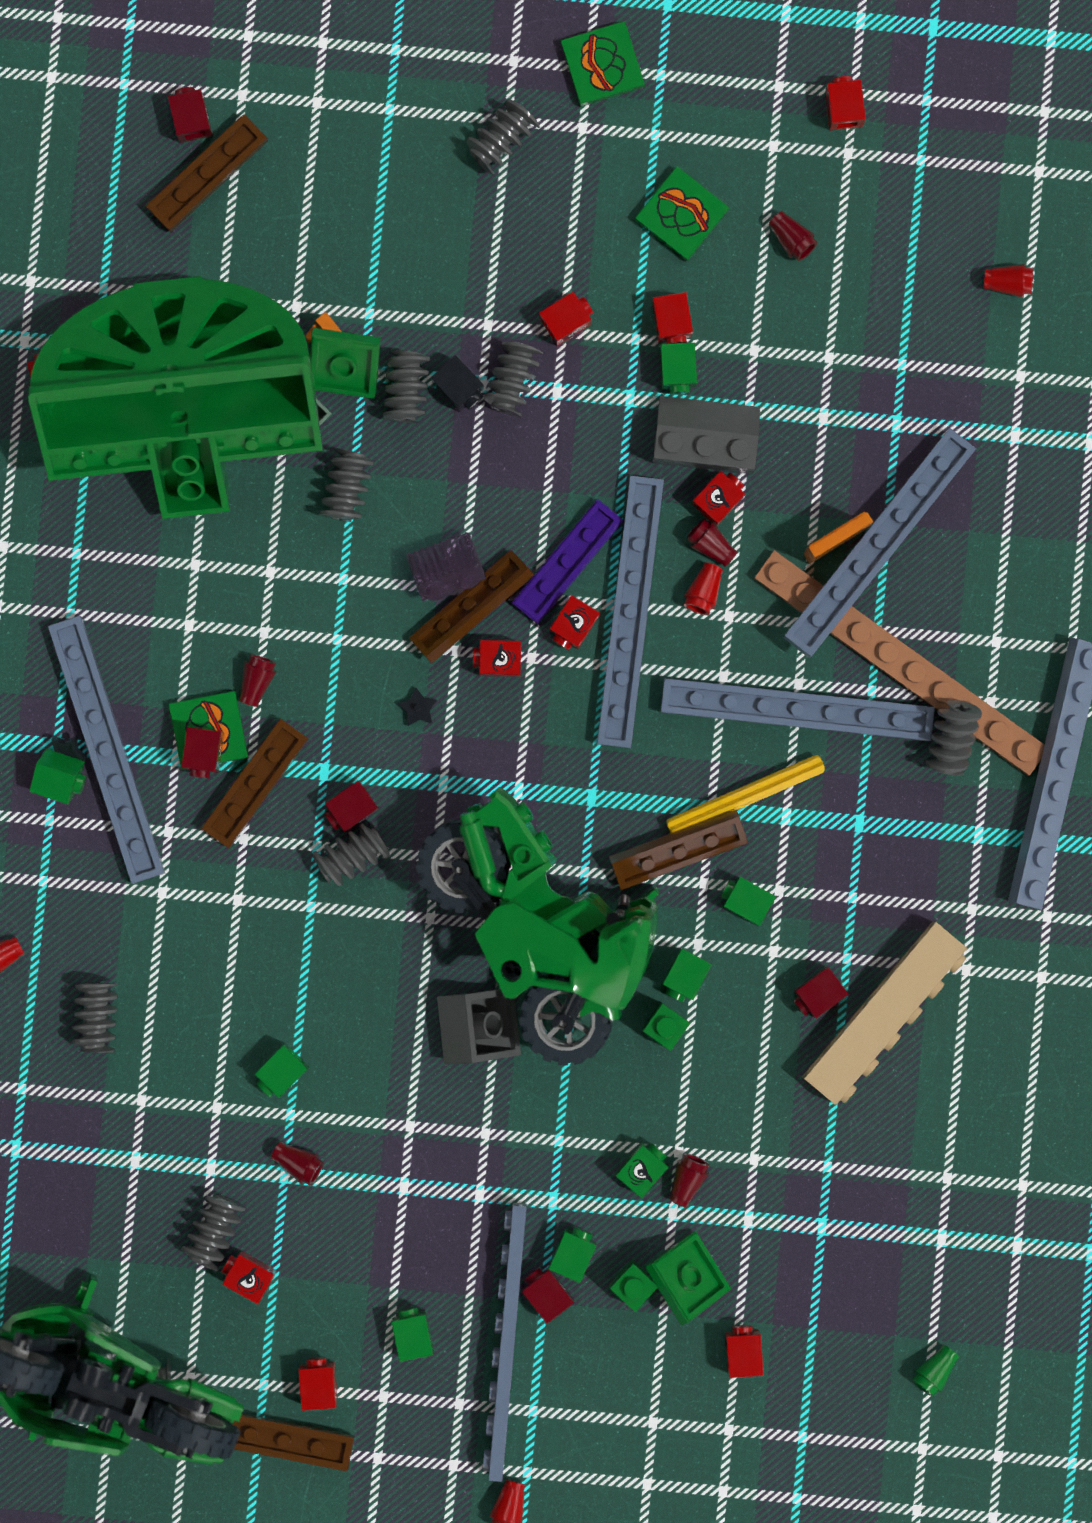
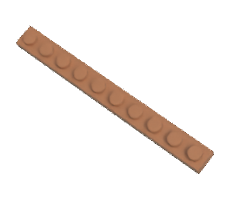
(904, 664)

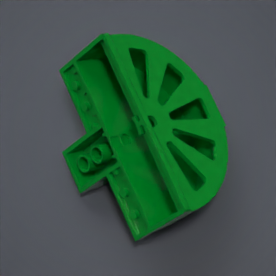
(174, 386)

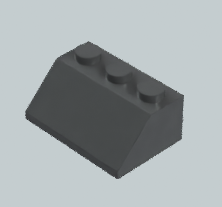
(706, 435)

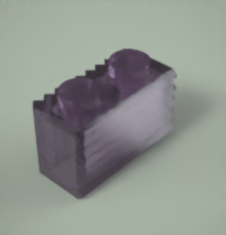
(446, 567)

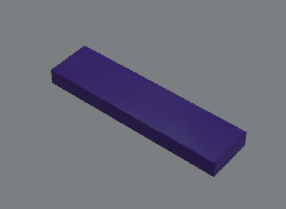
(567, 561)

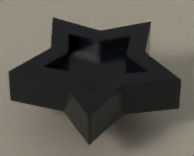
(418, 708)
(68, 747)

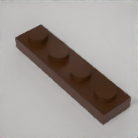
(207, 173)
(471, 607)
(255, 783)
(678, 849)
(294, 1442)

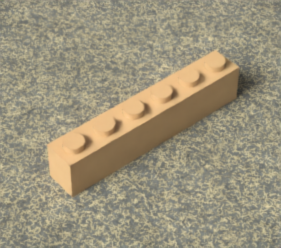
(885, 1012)

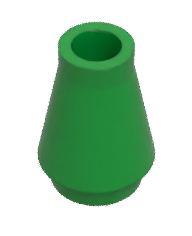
(935, 1371)

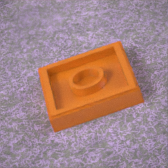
(837, 537)

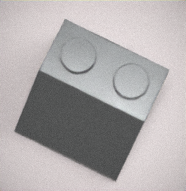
(478, 1027)

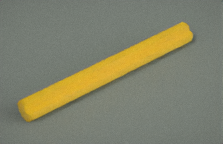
(748, 794)

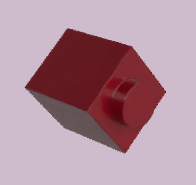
(190, 114)
(202, 752)
(350, 807)
(819, 993)
(546, 1293)

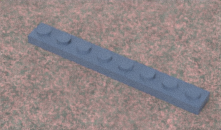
(879, 543)
(630, 612)
(797, 709)
(106, 749)
(1054, 777)
(504, 1354)

